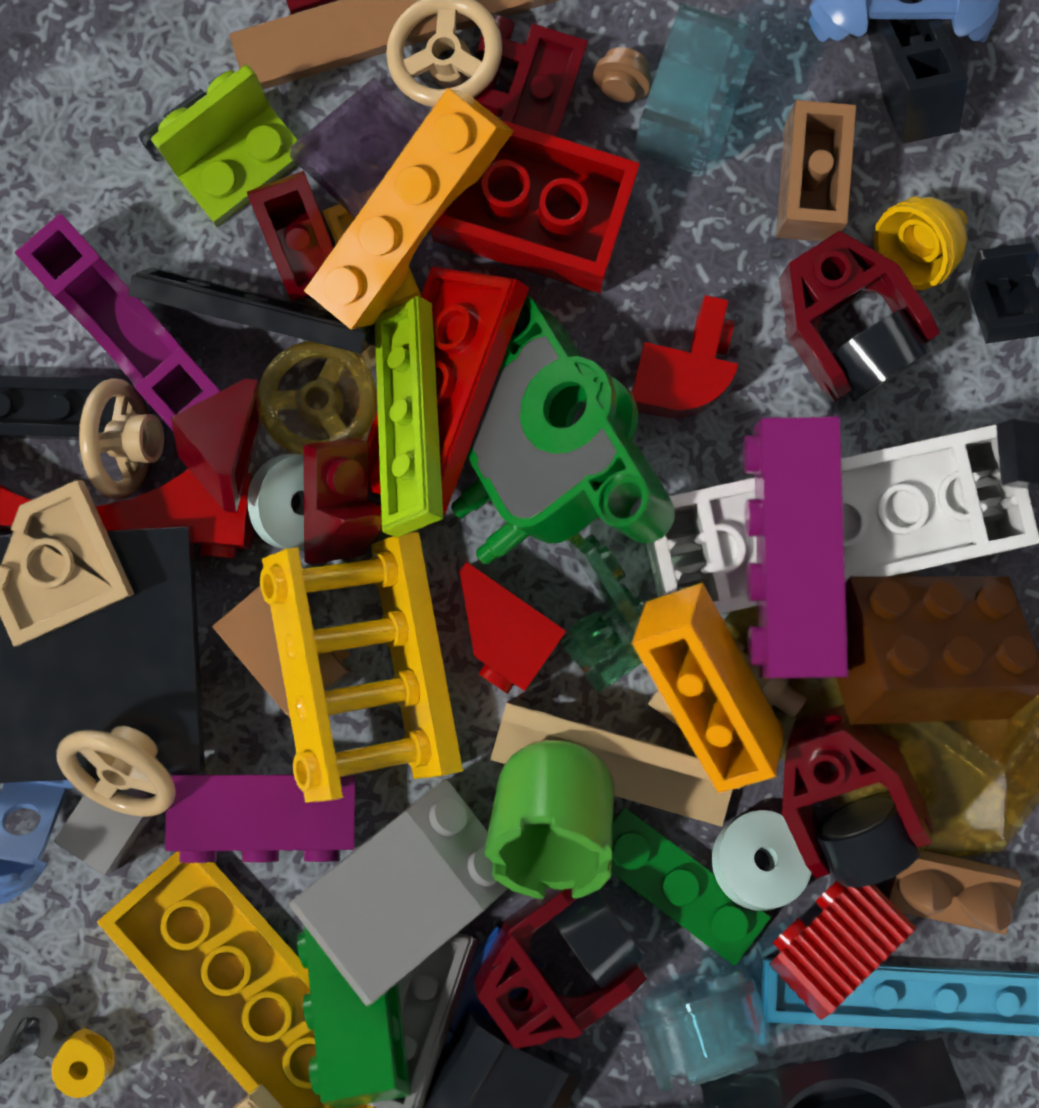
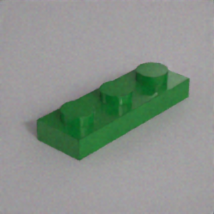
(681, 887)

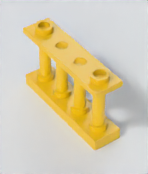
(416, 657)

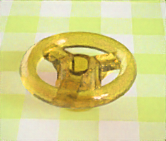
(329, 416)

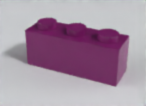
(257, 818)

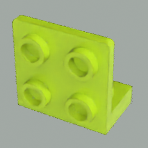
(226, 144)

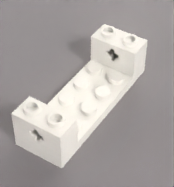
(900, 515)

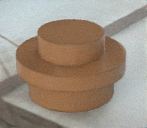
(623, 75)

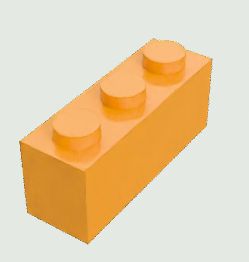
(709, 688)

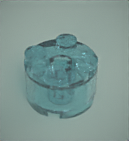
(705, 1031)

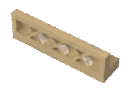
(638, 768)

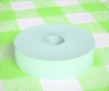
(271, 501)
(736, 868)

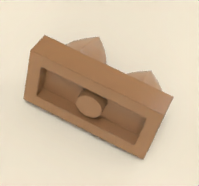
(957, 892)

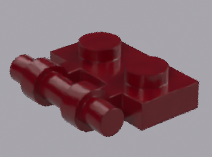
(543, 78)

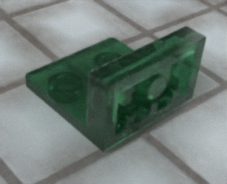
(603, 642)

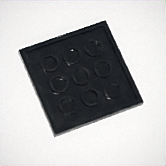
(112, 668)

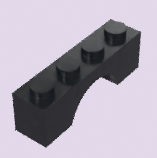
(890, 1077)

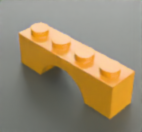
(429, 174)

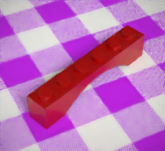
(175, 504)

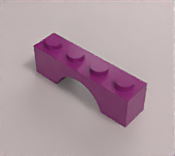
(118, 322)

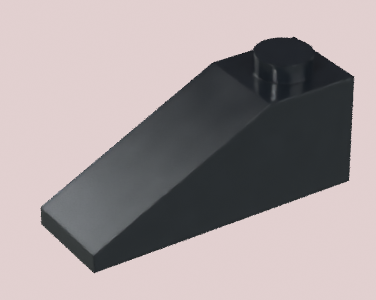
(918, 76)

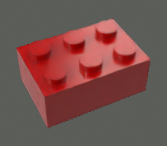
(544, 209)

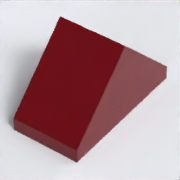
(219, 440)

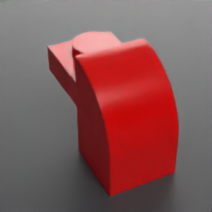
(683, 382)

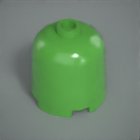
(552, 820)

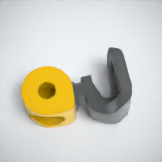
(79, 1059)

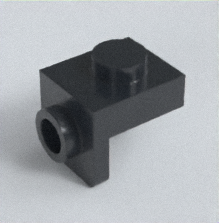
(1005, 292)

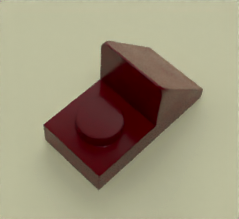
(292, 230)
(336, 503)

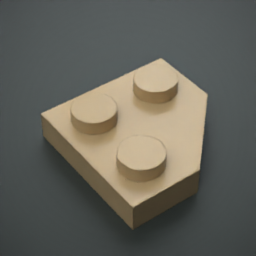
(58, 565)

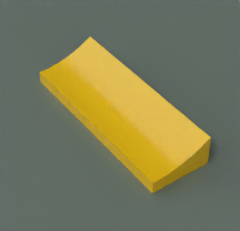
(221, 975)

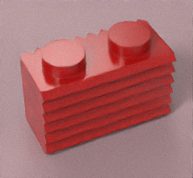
(840, 946)

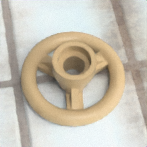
(451, 72)
(130, 437)
(122, 762)

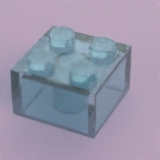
(694, 90)

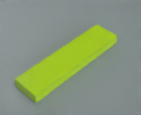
(408, 418)

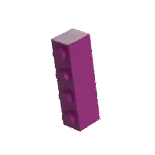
(797, 548)

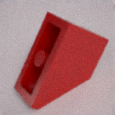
(506, 631)

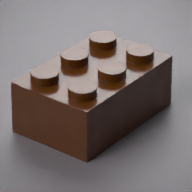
(936, 650)

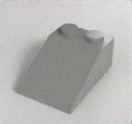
(401, 892)

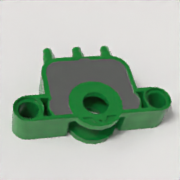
(541, 468)

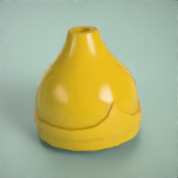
(923, 238)

